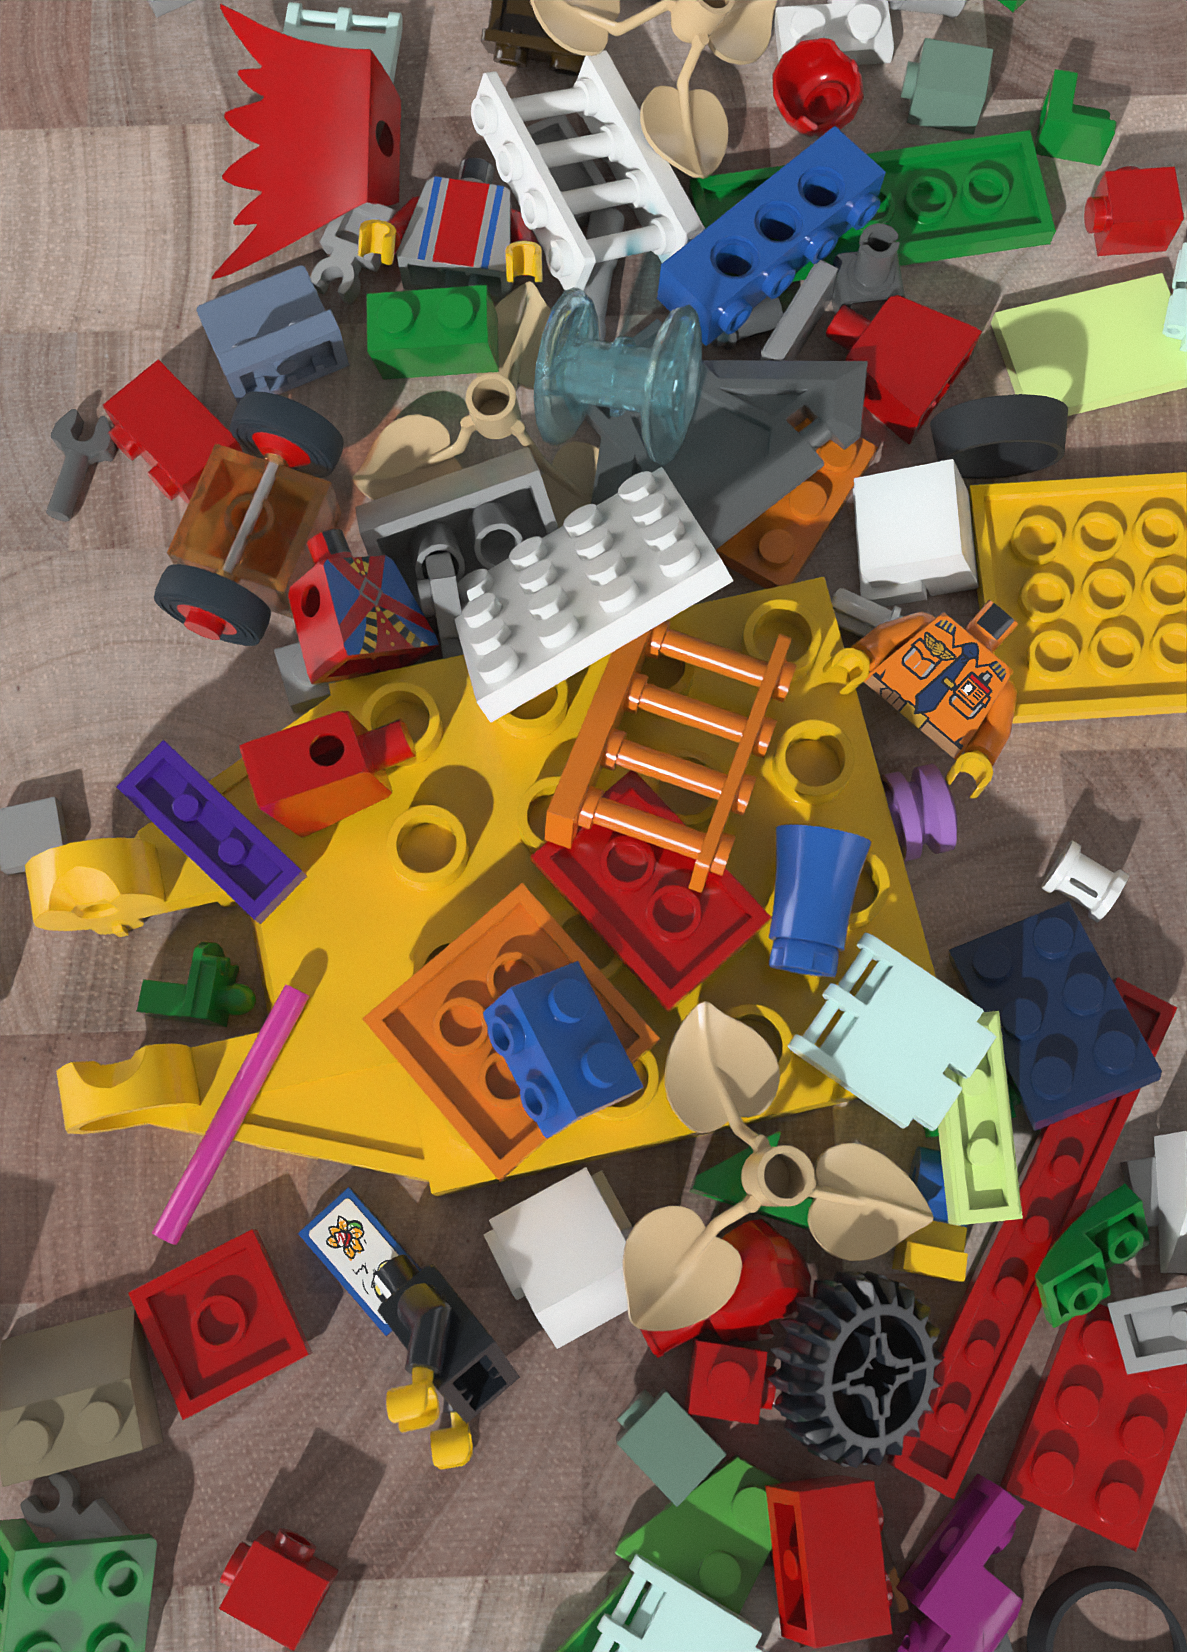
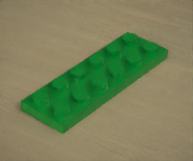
(936, 196)

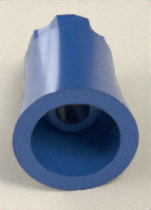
(813, 896)

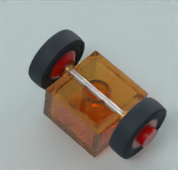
(252, 521)

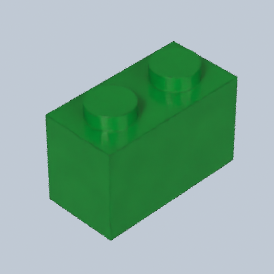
(432, 332)

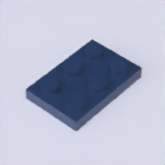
(1059, 1013)

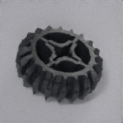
(867, 1352)

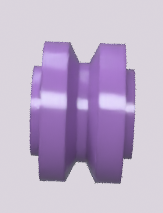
(921, 811)

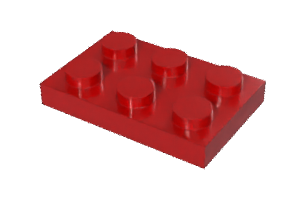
(643, 904)
(1097, 1434)

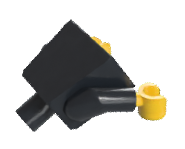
(445, 1352)

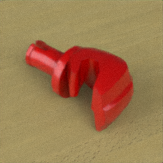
(767, 1289)

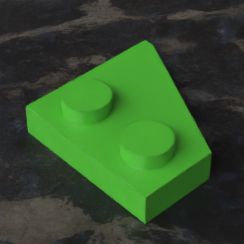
(714, 1536)

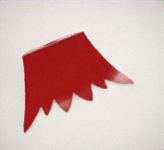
(312, 136)

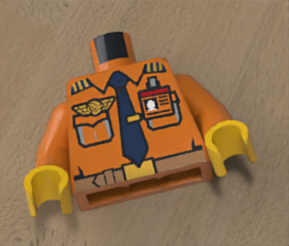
(942, 682)

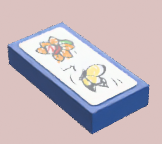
(354, 1249)

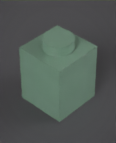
(947, 85)
(667, 1444)

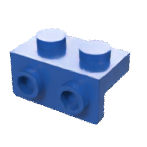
(560, 1048)

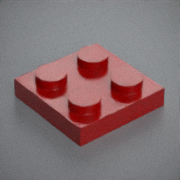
(219, 1323)

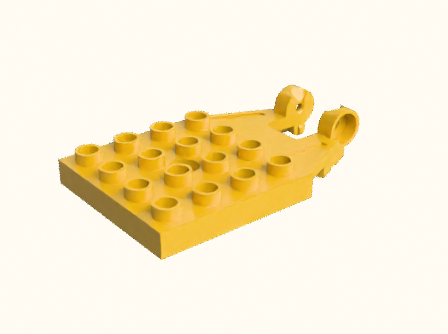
(447, 849)

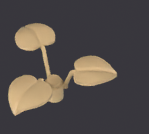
(677, 123)
(421, 449)
(860, 1205)

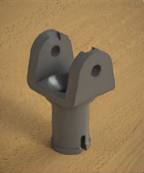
(870, 272)

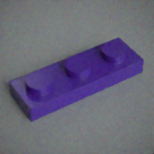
(211, 832)

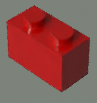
(167, 428)
(829, 1560)

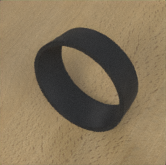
(1001, 435)
(1075, 1585)

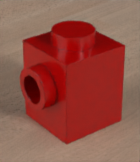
(1134, 211)
(728, 1382)
(277, 1585)

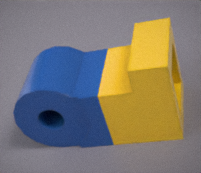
(939, 1246)

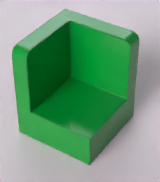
(1071, 129)

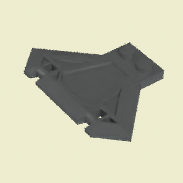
(741, 436)

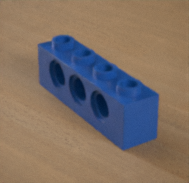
(785, 208)

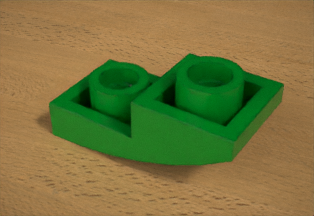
(1075, 1268)

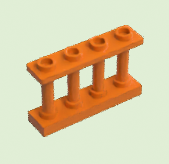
(605, 746)

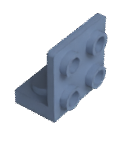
(273, 334)

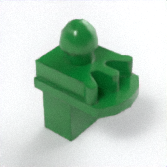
(206, 997)

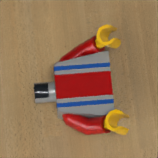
(457, 235)

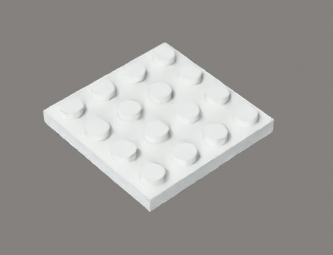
(583, 591)

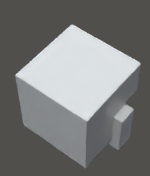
(914, 534)
(565, 1254)

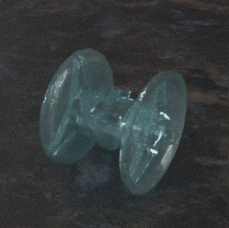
(583, 371)

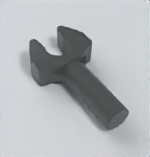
(78, 458)

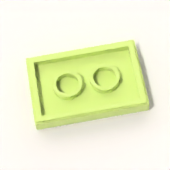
(1093, 346)

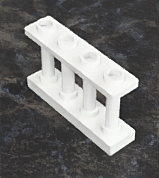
(617, 137)

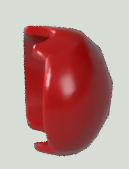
(817, 87)

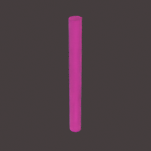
(230, 1115)

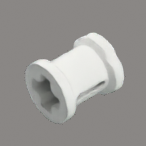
(1085, 881)

